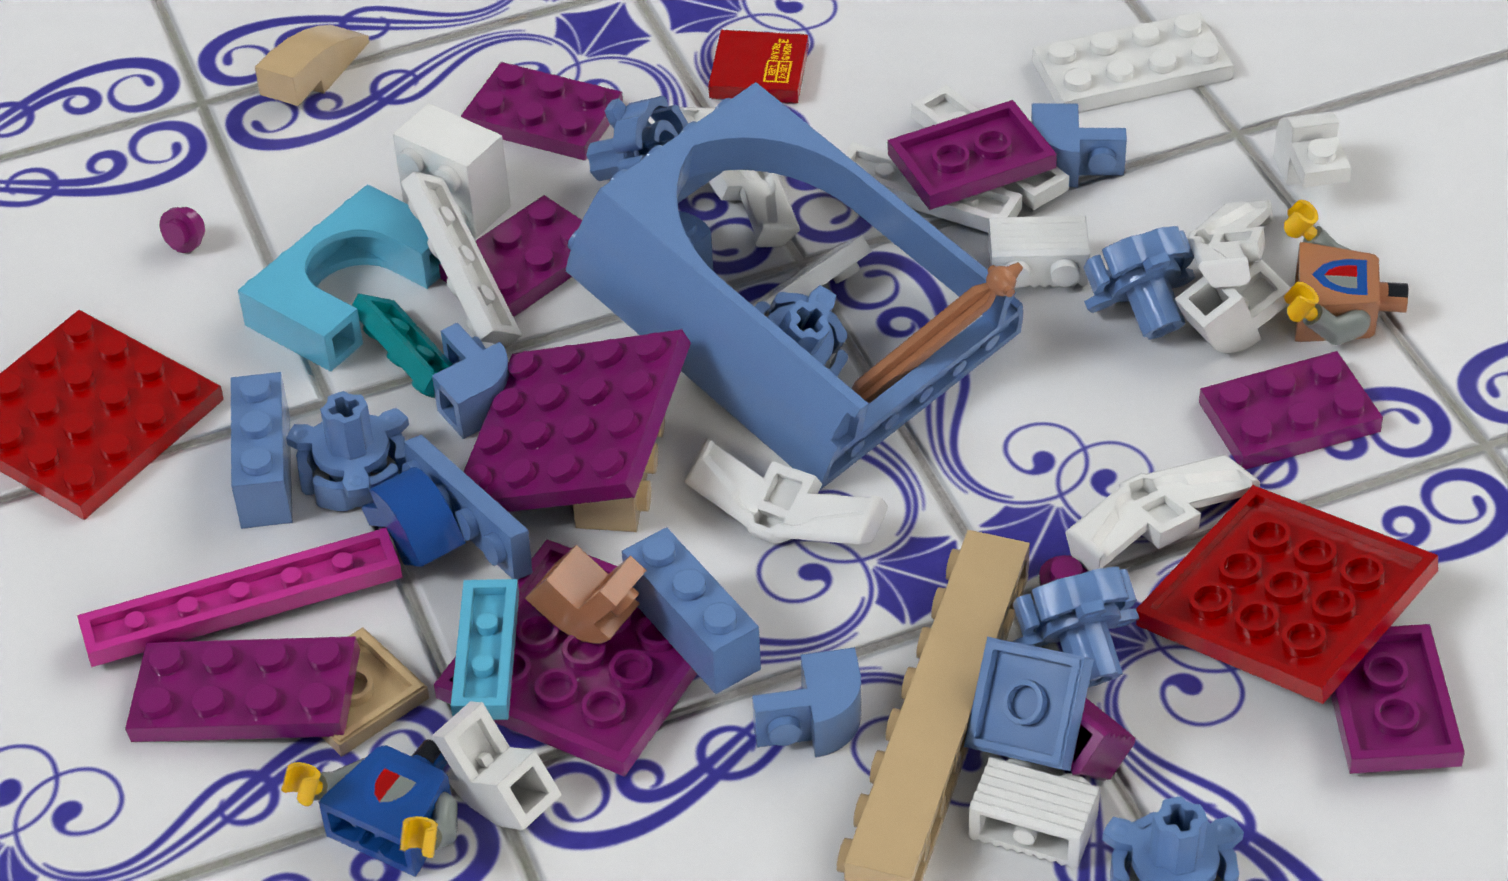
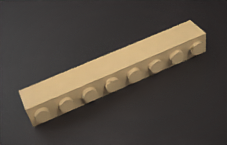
(928, 734)

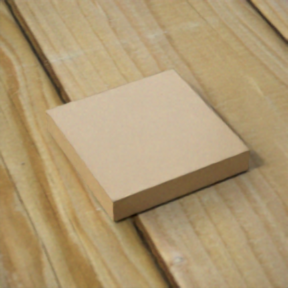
(380, 694)

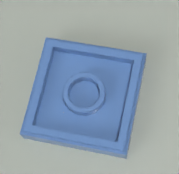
(1029, 703)

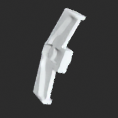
(760, 193)
(1231, 242)
(783, 502)
(1157, 507)

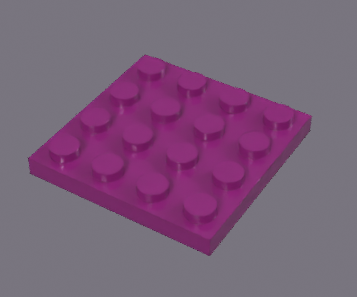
(577, 421)
(583, 695)

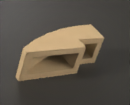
(308, 62)

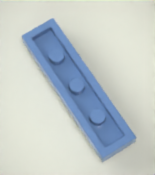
(475, 511)

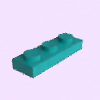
(402, 339)

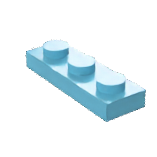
(486, 646)

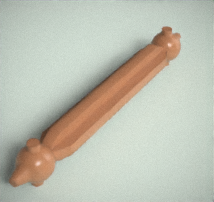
(937, 332)

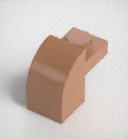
(585, 598)

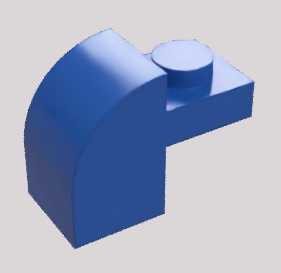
(414, 517)

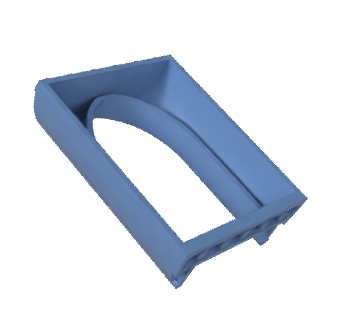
(650, 276)

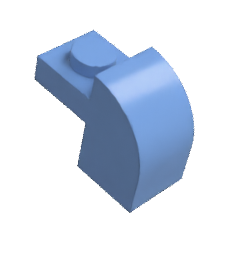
(1080, 149)
(472, 382)
(821, 711)

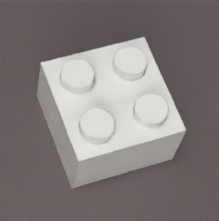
(461, 154)

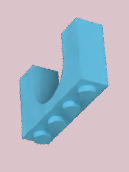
(363, 231)

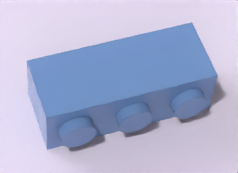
(260, 450)
(695, 612)

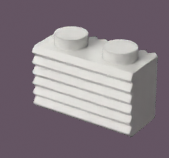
(1046, 247)
(1034, 811)

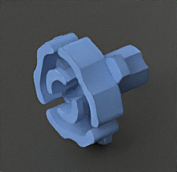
(633, 134)
(1144, 273)
(810, 324)
(348, 448)
(1079, 616)
(1174, 845)

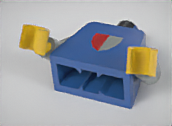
(384, 804)

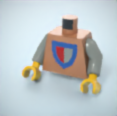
(1335, 287)

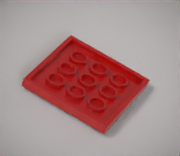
(93, 412)
(1287, 593)

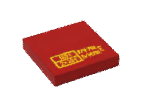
(766, 58)

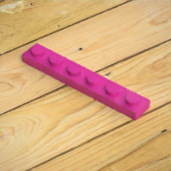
(239, 596)

